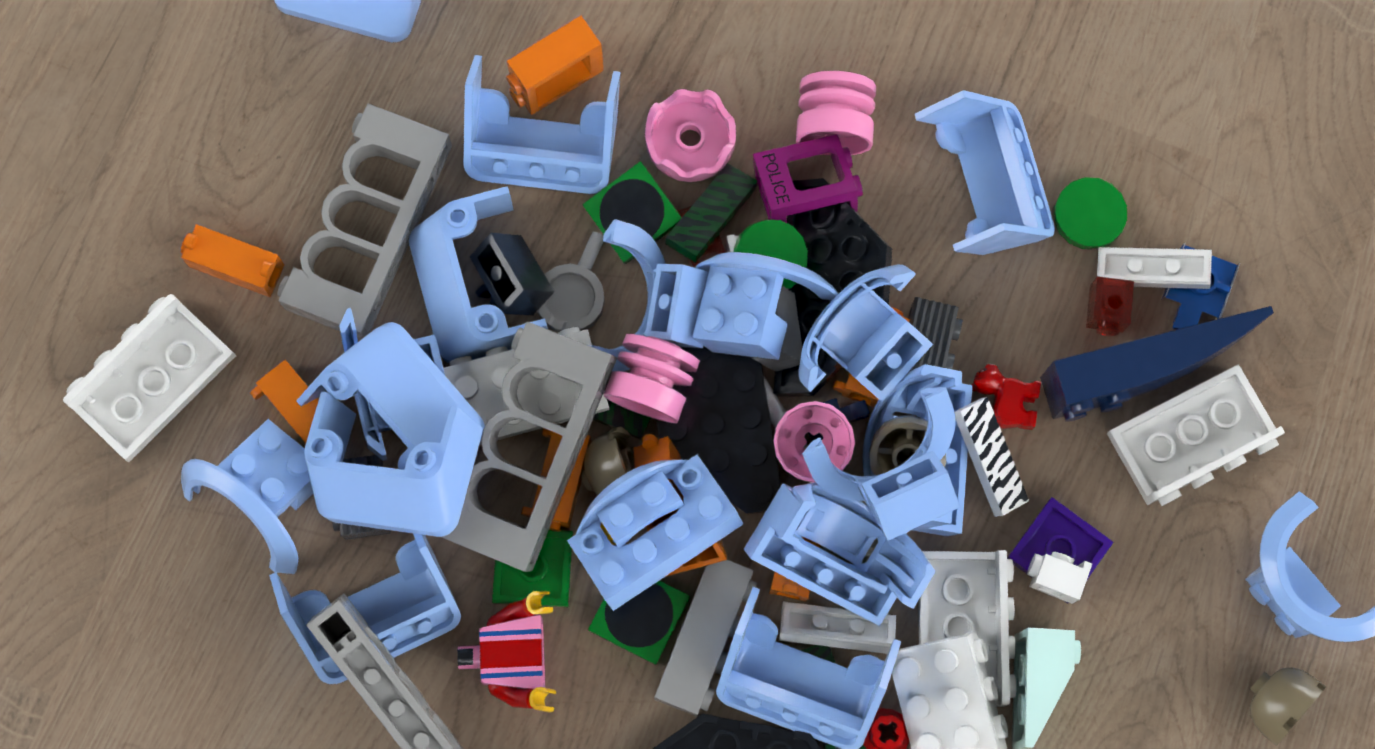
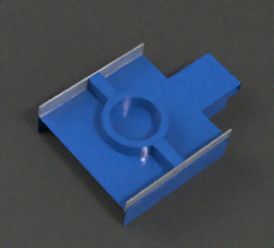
(1203, 300)

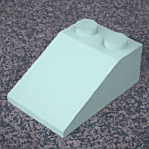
(1042, 670)

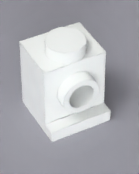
(1058, 576)

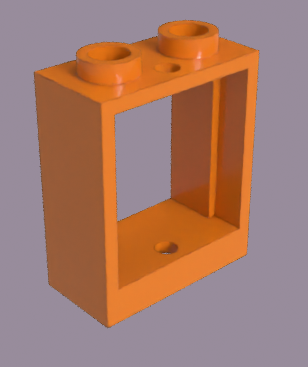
(554, 66)

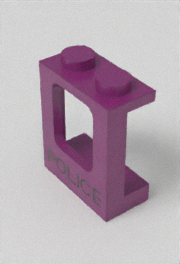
(777, 187)

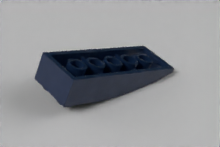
(1139, 366)

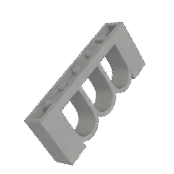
(381, 135)
(567, 358)
(379, 678)

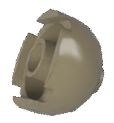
(897, 442)
(607, 459)
(1282, 701)

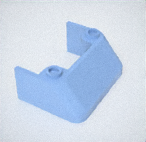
(373, 18)
(535, 150)
(997, 170)
(456, 325)
(397, 383)
(415, 500)
(399, 610)
(801, 688)

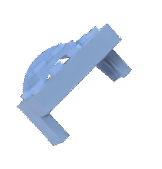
(908, 399)
(634, 503)
(848, 529)

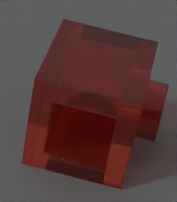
(1110, 305)

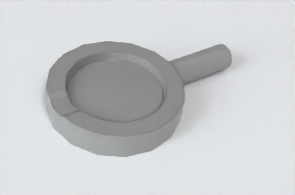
(577, 292)

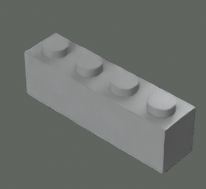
(703, 637)

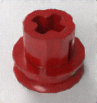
(885, 717)

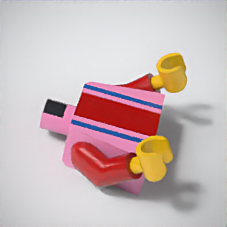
(512, 654)

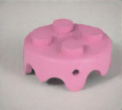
(695, 112)

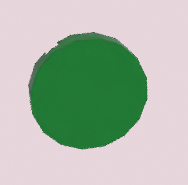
(1090, 213)
(774, 240)

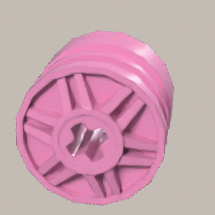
(837, 105)
(654, 371)
(812, 418)

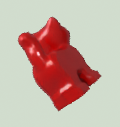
(1009, 397)

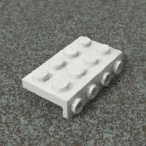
(148, 376)
(537, 392)
(1194, 436)
(969, 596)
(949, 695)

